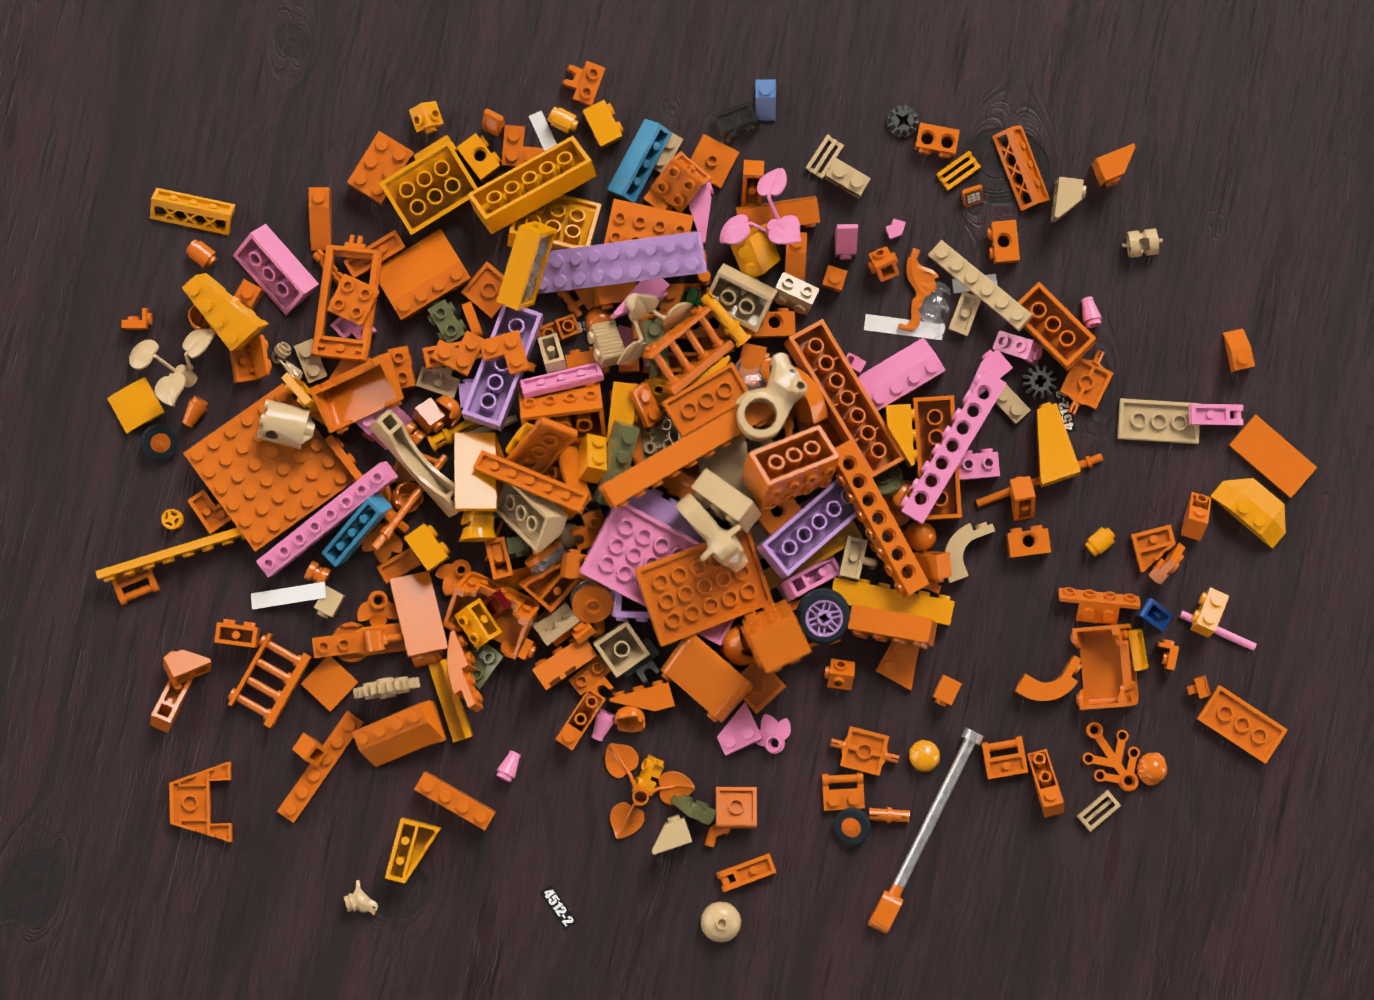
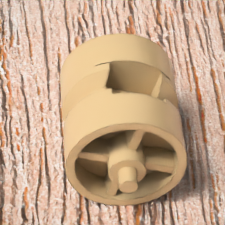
(1144, 242)

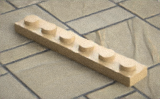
(980, 285)

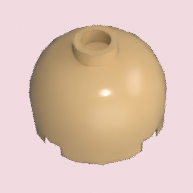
(720, 921)

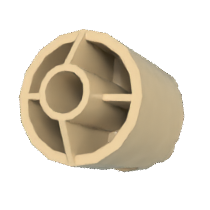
(285, 424)

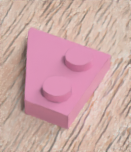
(739, 731)

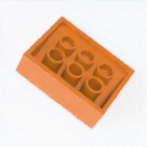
(422, 275)

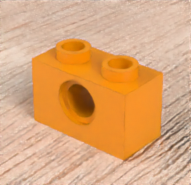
(484, 168)

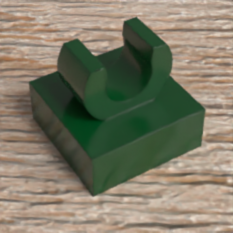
(690, 295)

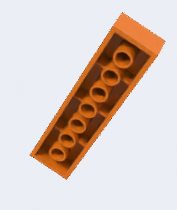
(845, 397)

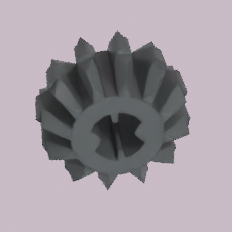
(1034, 376)

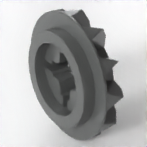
(904, 130)

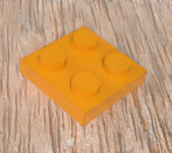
(298, 387)

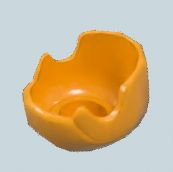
(924, 756)

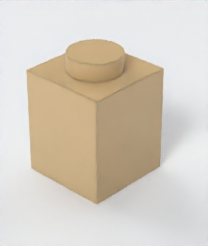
(329, 605)

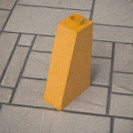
(1055, 450)

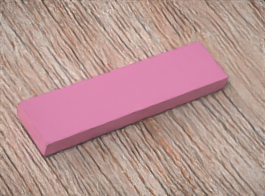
(561, 380)

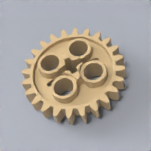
(386, 687)

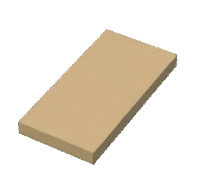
(1156, 421)

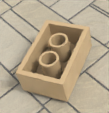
(725, 501)

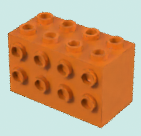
(640, 221)
(573, 407)
(790, 468)
(774, 636)

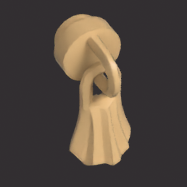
(283, 351)

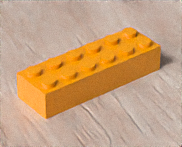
(532, 184)

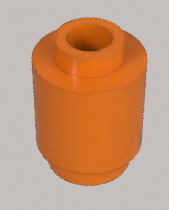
(201, 253)

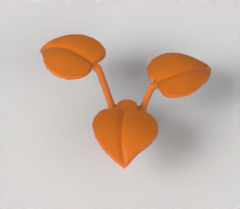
(624, 817)

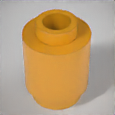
(563, 120)
(1100, 541)

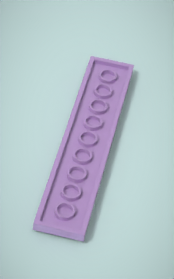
(624, 262)

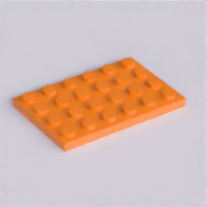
(697, 594)

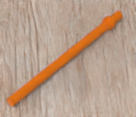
(1087, 462)

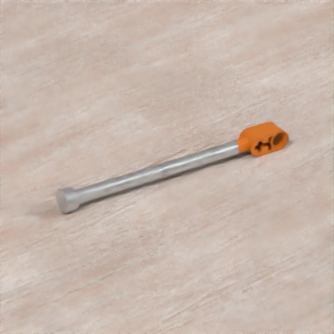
(890, 901)

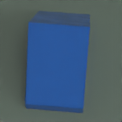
(1154, 614)

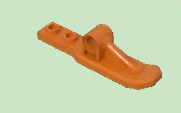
(349, 461)
(364, 641)

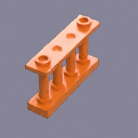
(704, 359)
(280, 697)

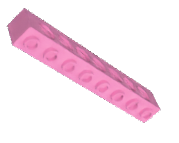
(994, 388)
(326, 519)

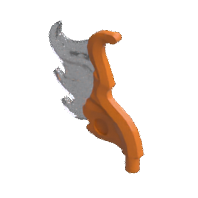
(928, 299)
(759, 378)

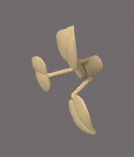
(639, 307)
(170, 386)

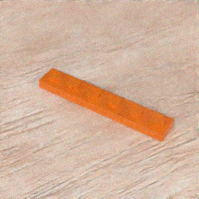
(531, 481)
(313, 775)

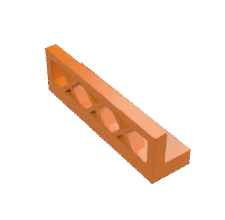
(1024, 165)

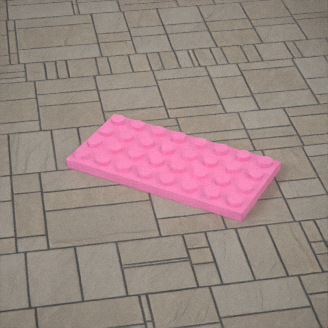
(632, 540)

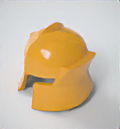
(479, 526)

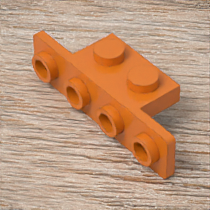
(1098, 606)

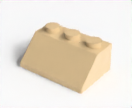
(742, 296)

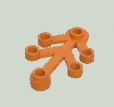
(1113, 759)

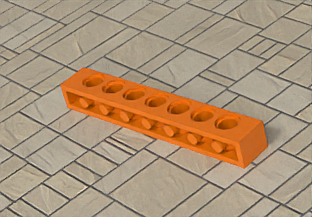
(785, 327)
(877, 505)

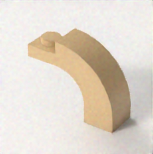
(957, 545)

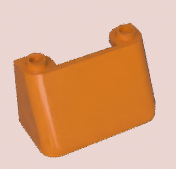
(358, 393)
(513, 622)
(1106, 667)
(706, 677)

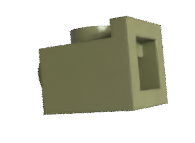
(518, 547)

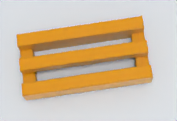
(972, 160)
(1138, 649)

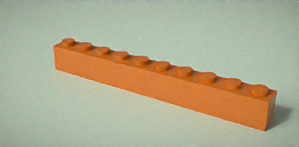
(681, 454)

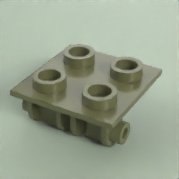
(485, 662)

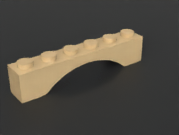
(397, 440)

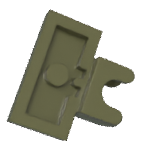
(696, 810)

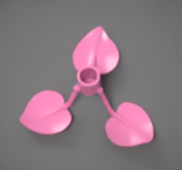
(780, 230)

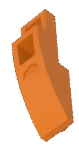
(460, 667)

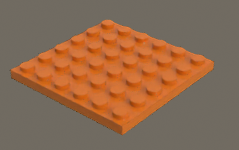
(262, 482)

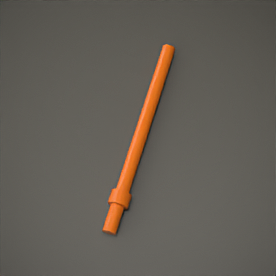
(387, 531)

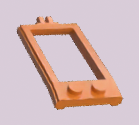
(339, 347)

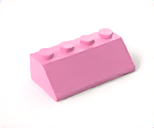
(275, 269)
(901, 374)

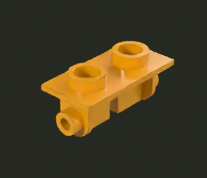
(650, 768)

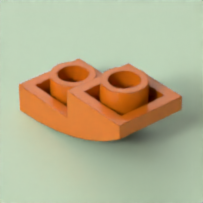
(564, 327)

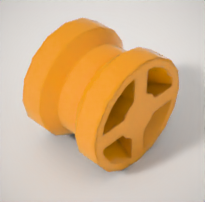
(169, 518)

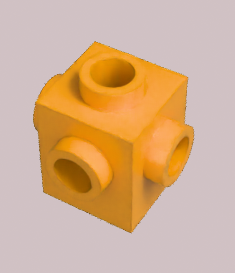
(426, 117)

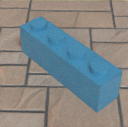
(639, 161)
(357, 529)

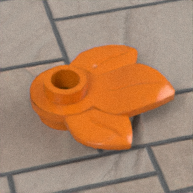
(383, 554)
(451, 576)
(377, 613)

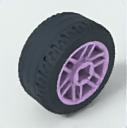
(815, 605)

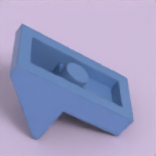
(765, 100)

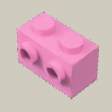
(979, 465)

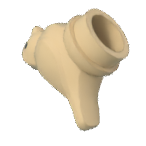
(360, 901)

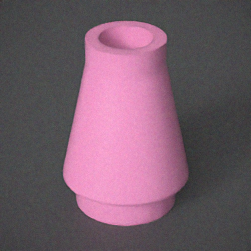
(1090, 313)
(603, 722)
(508, 767)

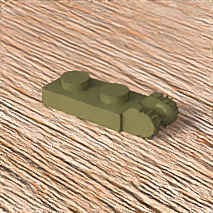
(652, 331)

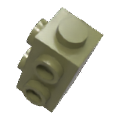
(443, 316)

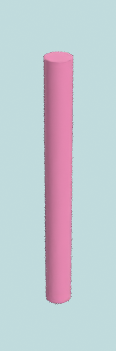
(1224, 633)

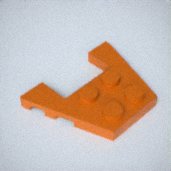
(192, 802)

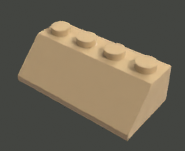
(531, 516)

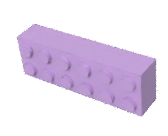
(493, 385)
(808, 529)

